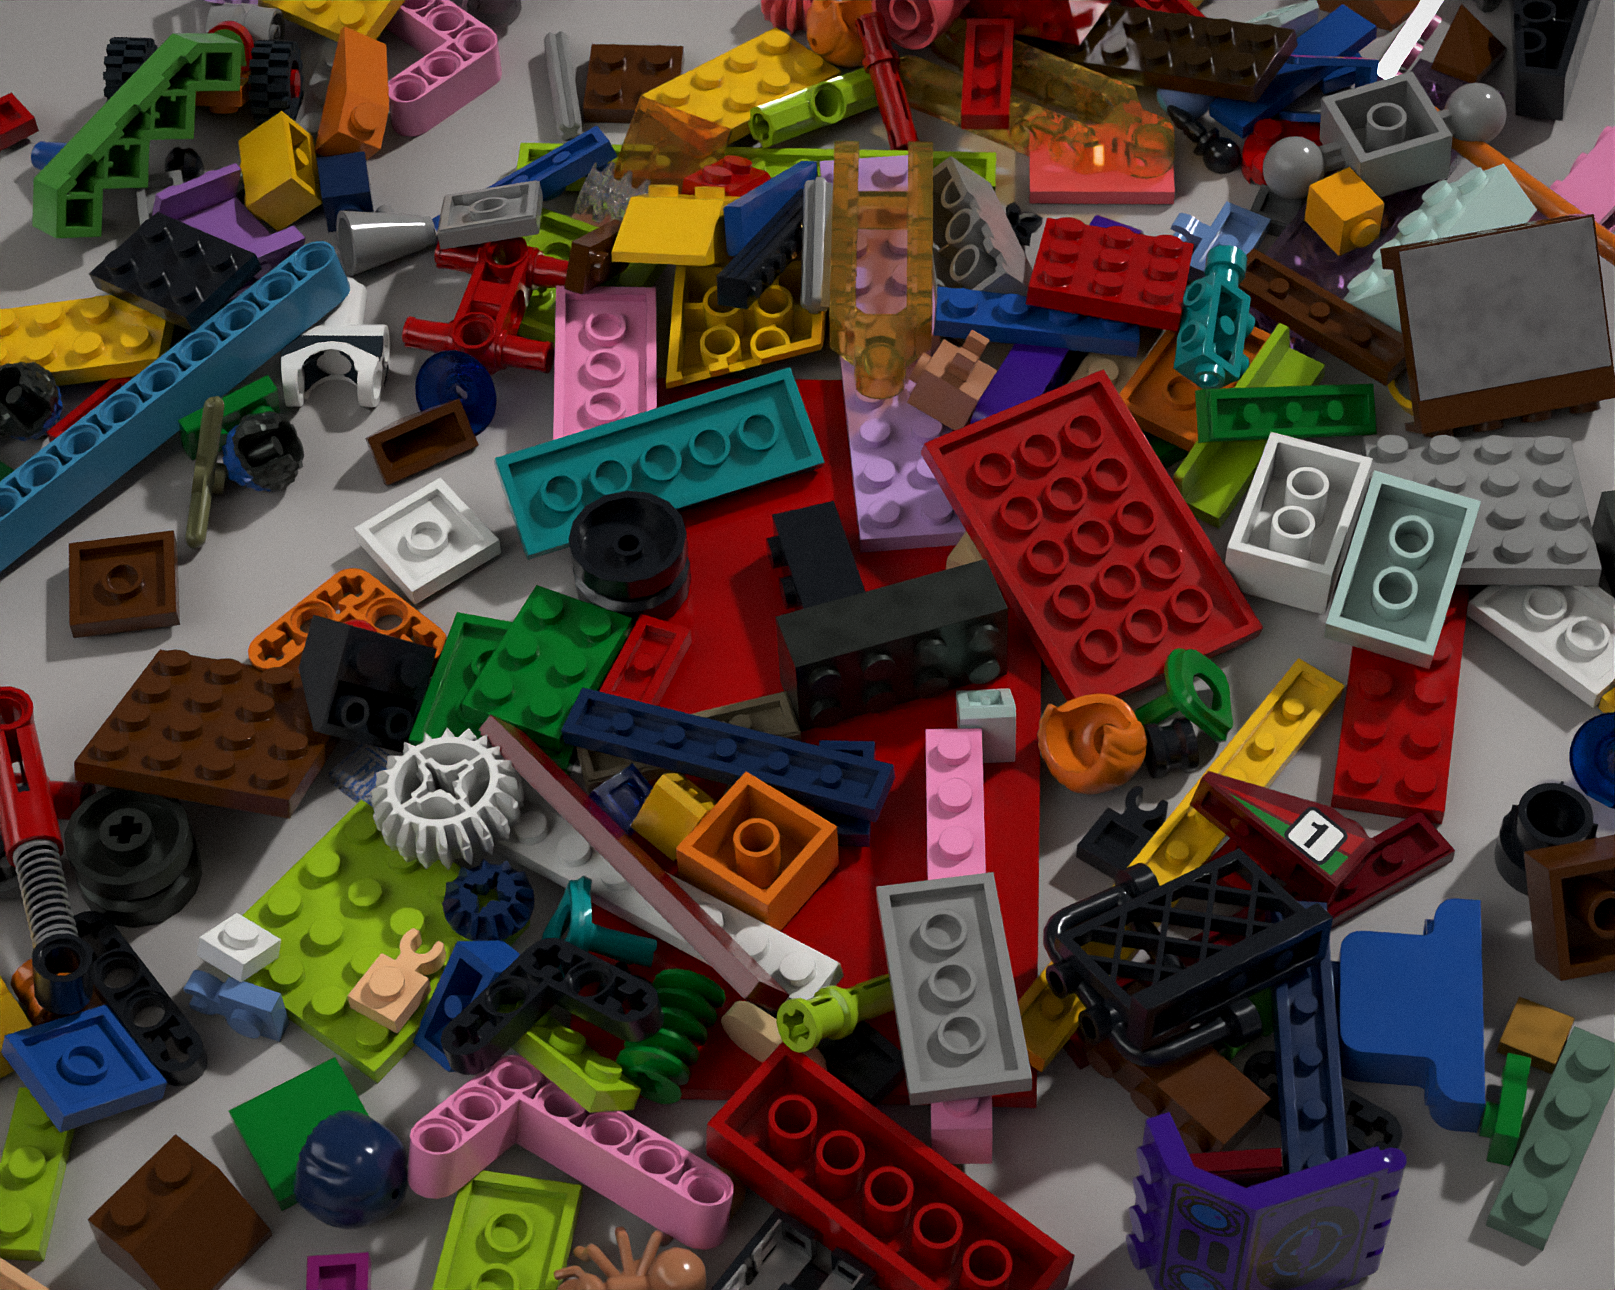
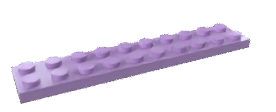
(892, 484)

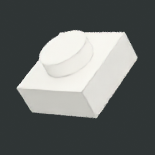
(238, 947)

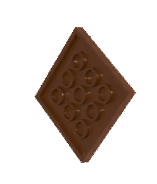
(210, 736)

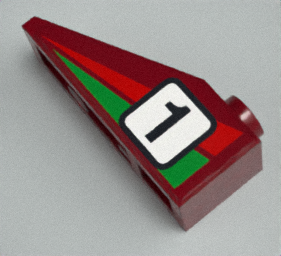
(1291, 836)

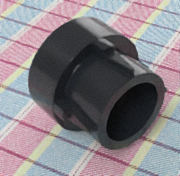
(1544, 818)

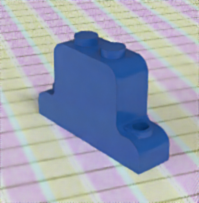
(1416, 1011)

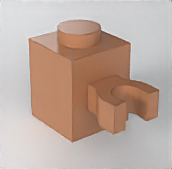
(951, 381)

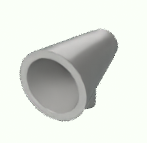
(380, 237)

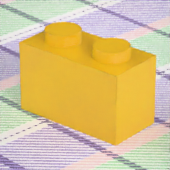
(279, 171)

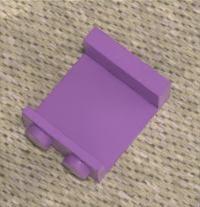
(213, 207)

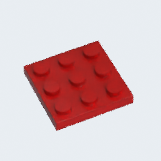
(1110, 273)

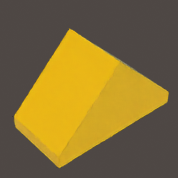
(672, 812)

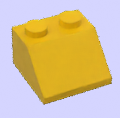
(674, 227)

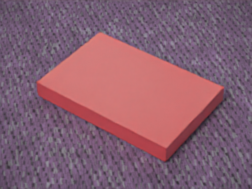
(1060, 185)

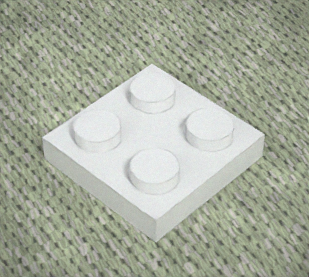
(427, 540)

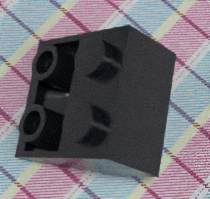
(363, 683)

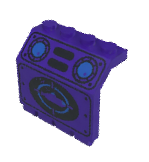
(1284, 1234)

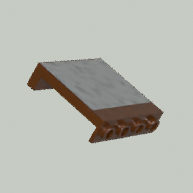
(1503, 324)

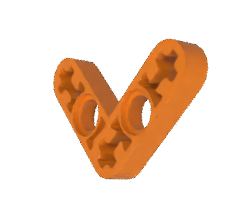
(328, 598)

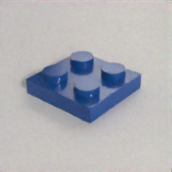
(83, 1067)

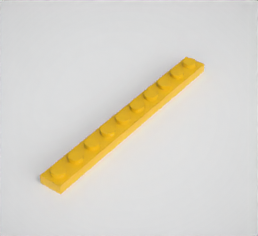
(1188, 838)

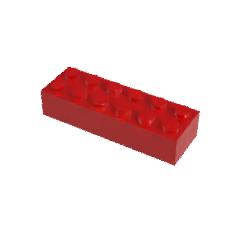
(874, 1186)

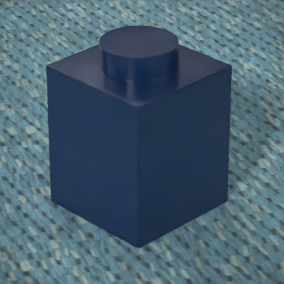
(344, 185)

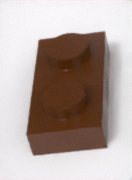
(591, 259)

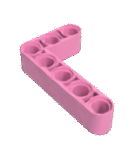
(456, 66)
(599, 1149)

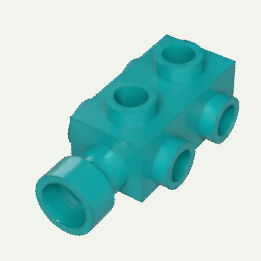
(1215, 322)

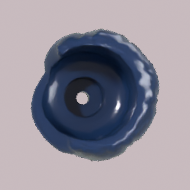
(351, 1171)

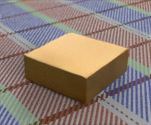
(1536, 1033)

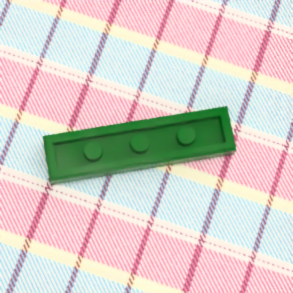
(1285, 410)

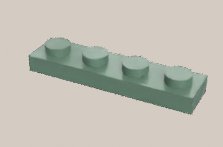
(1556, 1140)

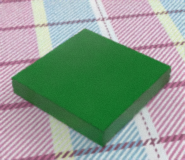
(281, 1119)

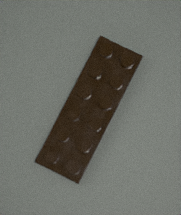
(1179, 52)

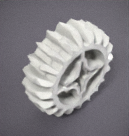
(447, 799)

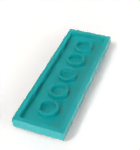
(678, 452)

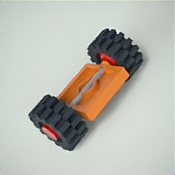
(271, 84)

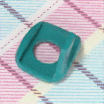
(576, 912)

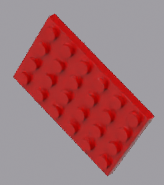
(1090, 539)

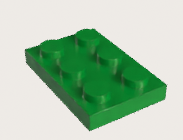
(545, 662)

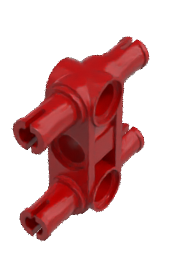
(492, 305)

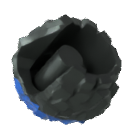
(28, 401)
(263, 452)

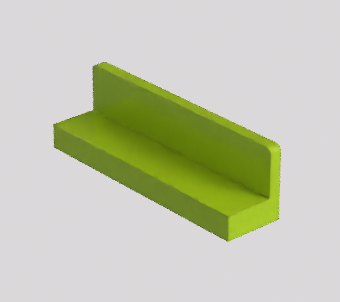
(1220, 472)

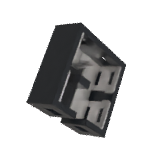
(782, 1260)

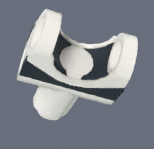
(338, 350)

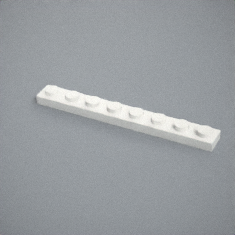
(561, 854)

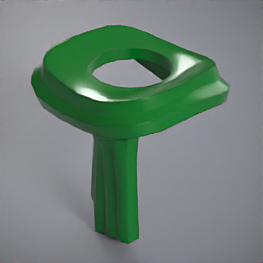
(1181, 696)

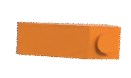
(355, 97)

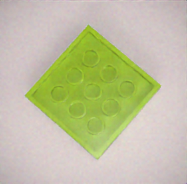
(333, 922)

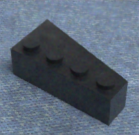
(1548, 52)

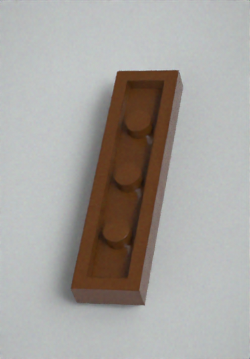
(1323, 318)

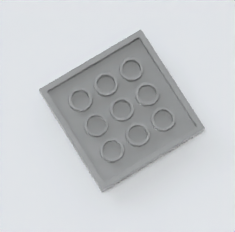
(1531, 507)

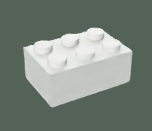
(1297, 522)

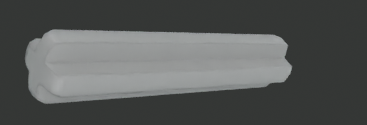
(563, 85)
(816, 245)

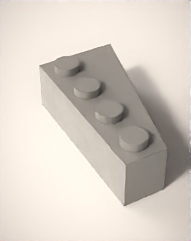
(973, 236)

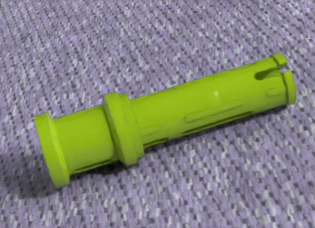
(832, 1012)

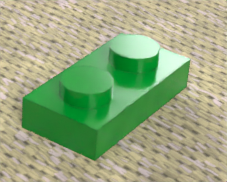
(253, 398)

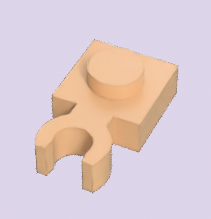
(397, 987)

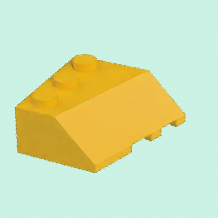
(724, 339)

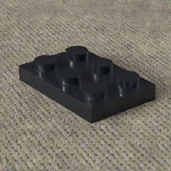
(175, 271)

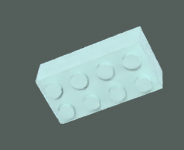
(1468, 205)

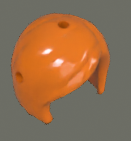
(833, 30)
(1092, 743)

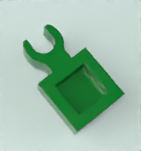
(1503, 1119)

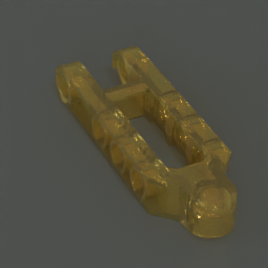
(1111, 145)
(881, 343)

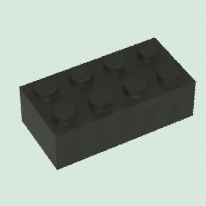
(893, 645)

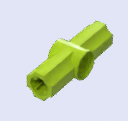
(797, 112)

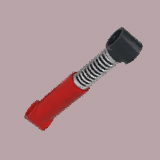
(35, 848)

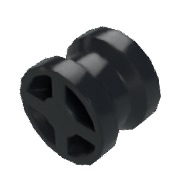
(1171, 747)

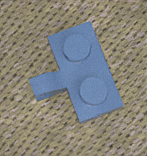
(1231, 227)

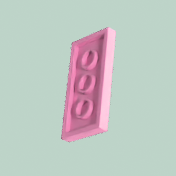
(603, 356)

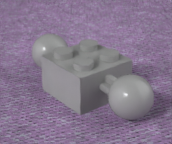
(1385, 136)

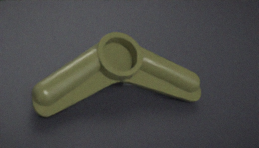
(208, 474)

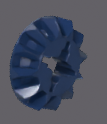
(498, 918)

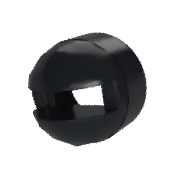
(189, 159)

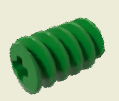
(663, 1059)

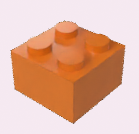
(759, 852)

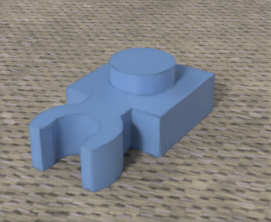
(247, 1007)

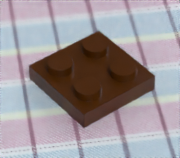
(623, 74)
(123, 584)

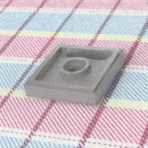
(490, 214)

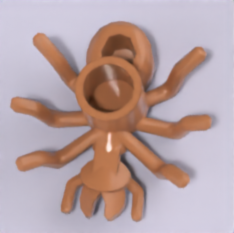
(670, 1270)

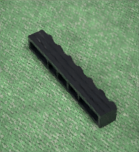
(763, 257)

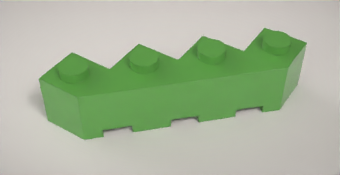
(115, 142)

